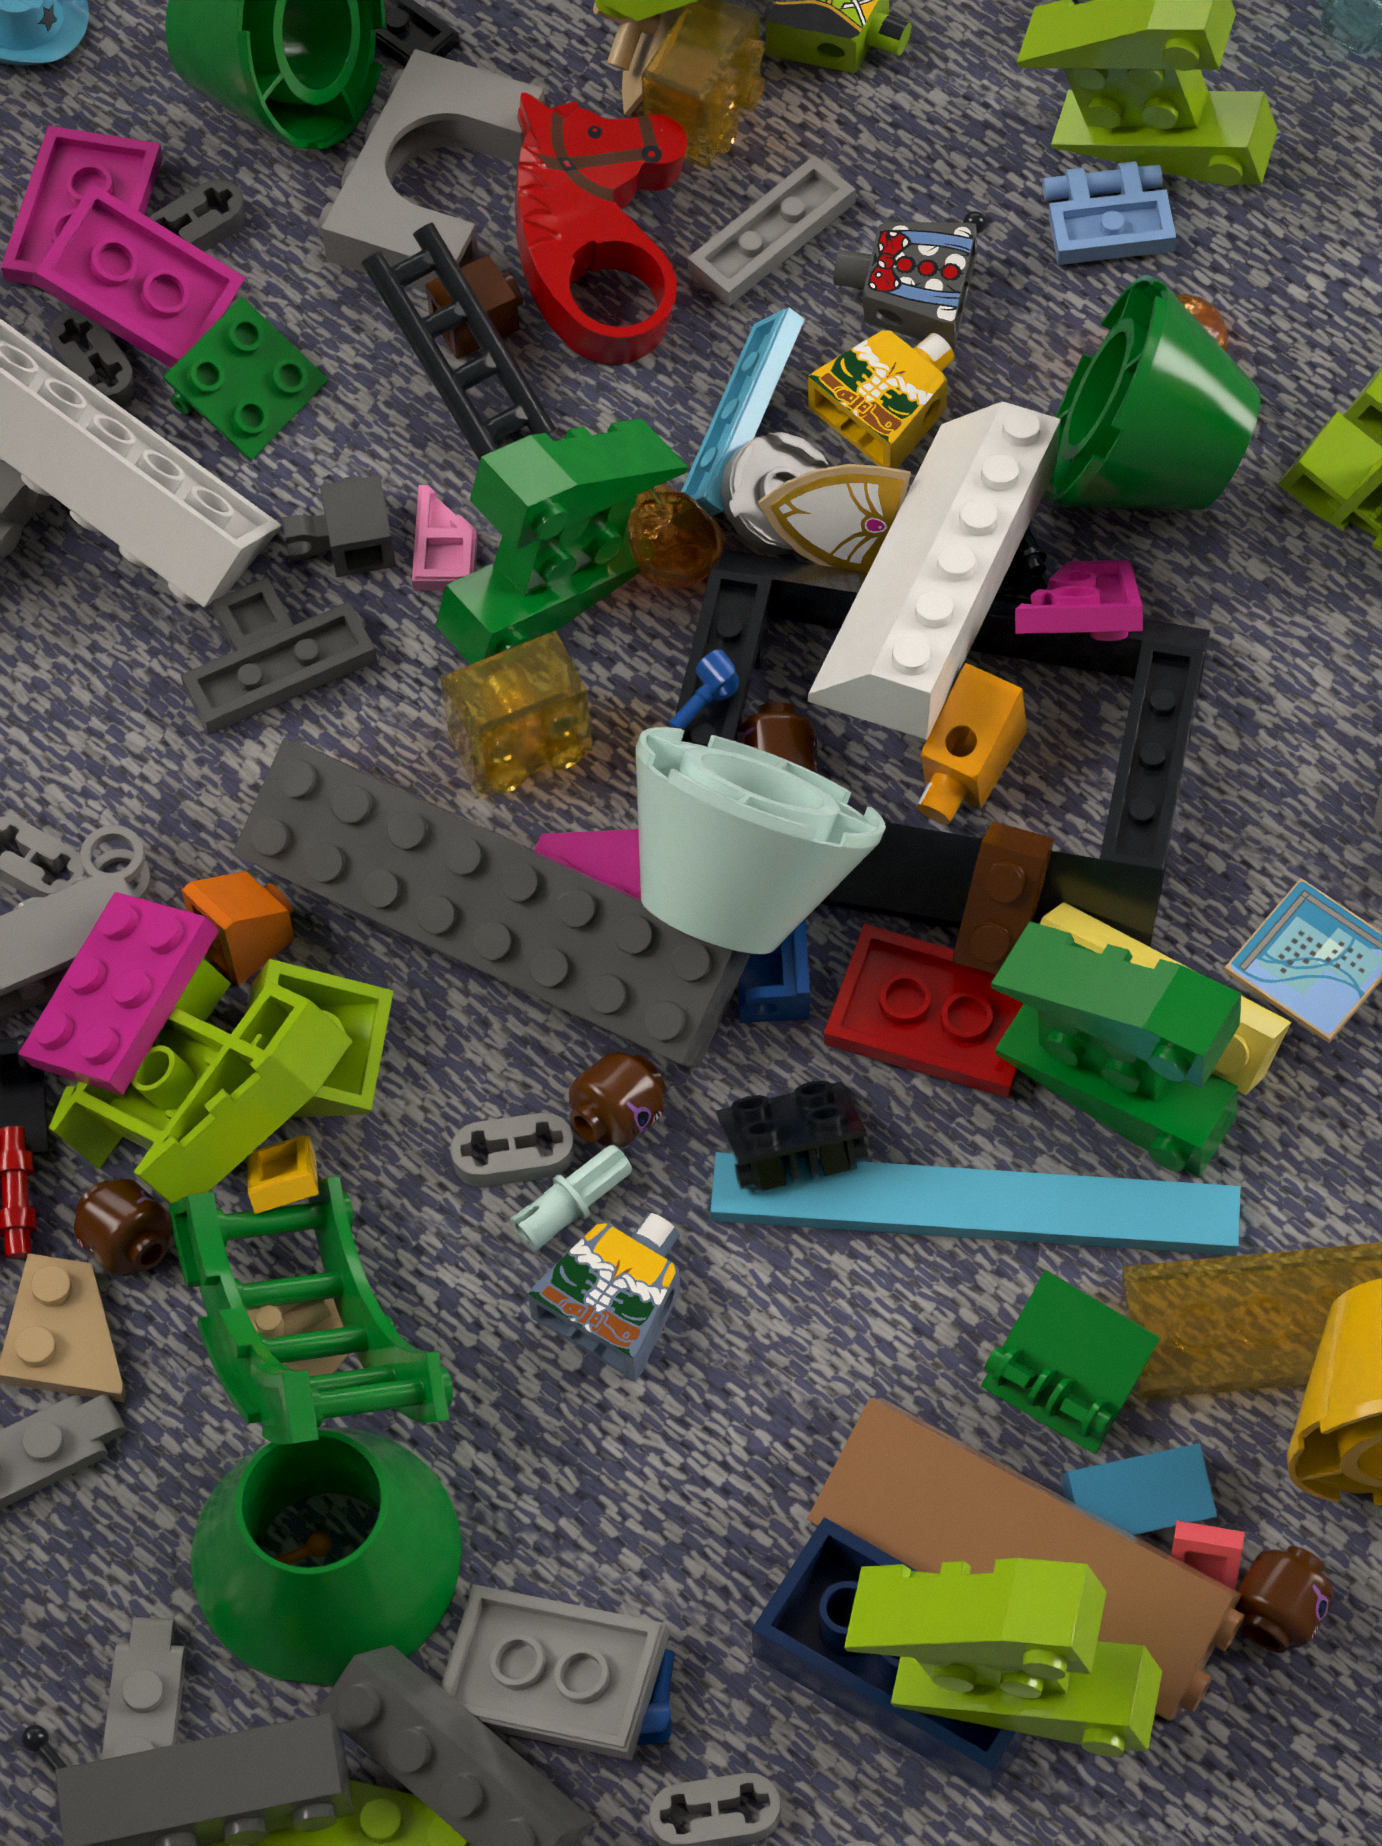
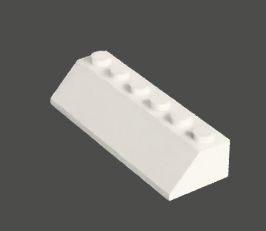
(123, 476)
(939, 569)

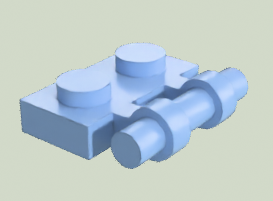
(1109, 225)

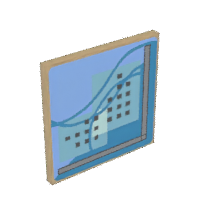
(1311, 960)

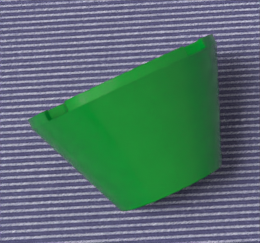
(281, 63)
(1153, 412)
(315, 1619)

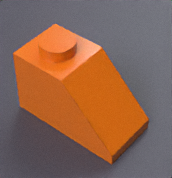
(250, 921)

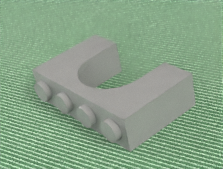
(427, 108)

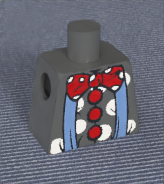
(914, 277)

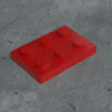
(922, 1012)

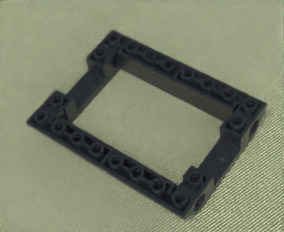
(928, 871)

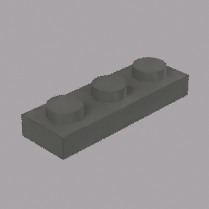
(279, 668)

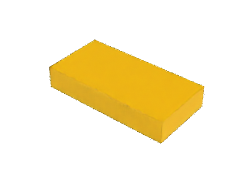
(282, 1174)

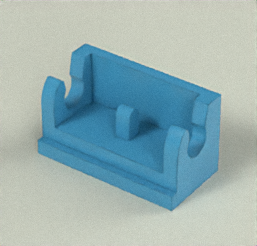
(1145, 1490)

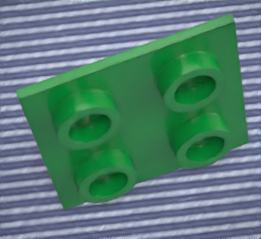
(244, 379)
(1070, 1361)

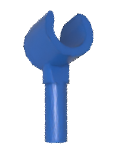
(719, 683)
(657, 1719)

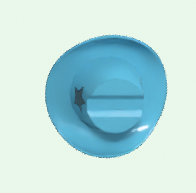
(40, 30)

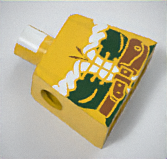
(883, 394)

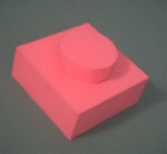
(1209, 1550)

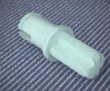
(570, 1197)

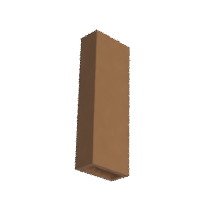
(947, 1502)

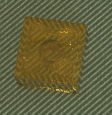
(706, 76)
(517, 714)

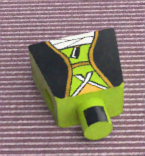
(833, 31)

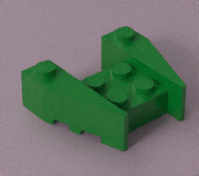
(561, 533)
(1124, 1042)

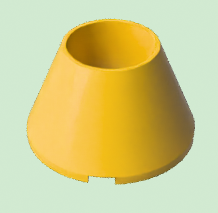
(1340, 1417)

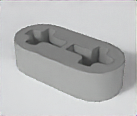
(38, 850)
(512, 1149)
(712, 1796)

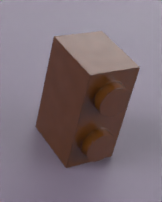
(1001, 895)

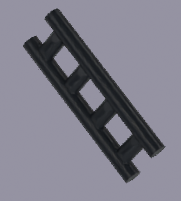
(464, 308)

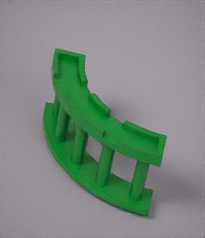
(252, 1366)

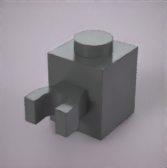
(352, 528)

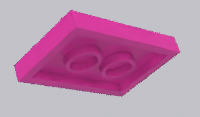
(61, 177)
(136, 277)
(119, 992)

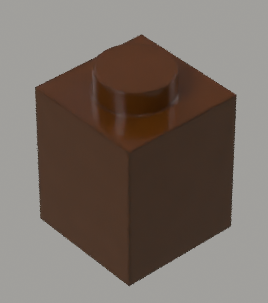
(497, 294)

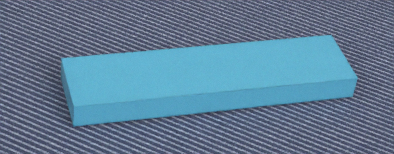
(742, 404)

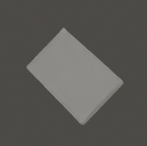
(555, 1670)

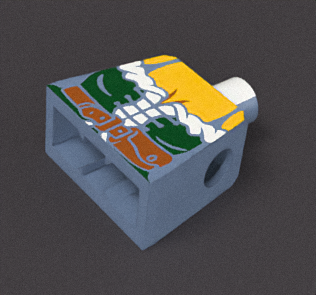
(612, 1293)

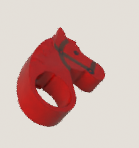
(570, 217)

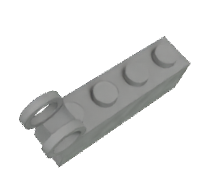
(48, 931)

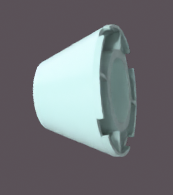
(740, 839)

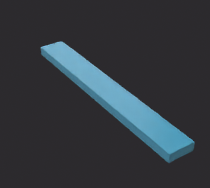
(991, 1206)

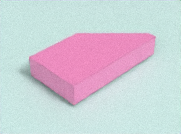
(443, 544)

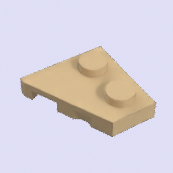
(60, 1332)

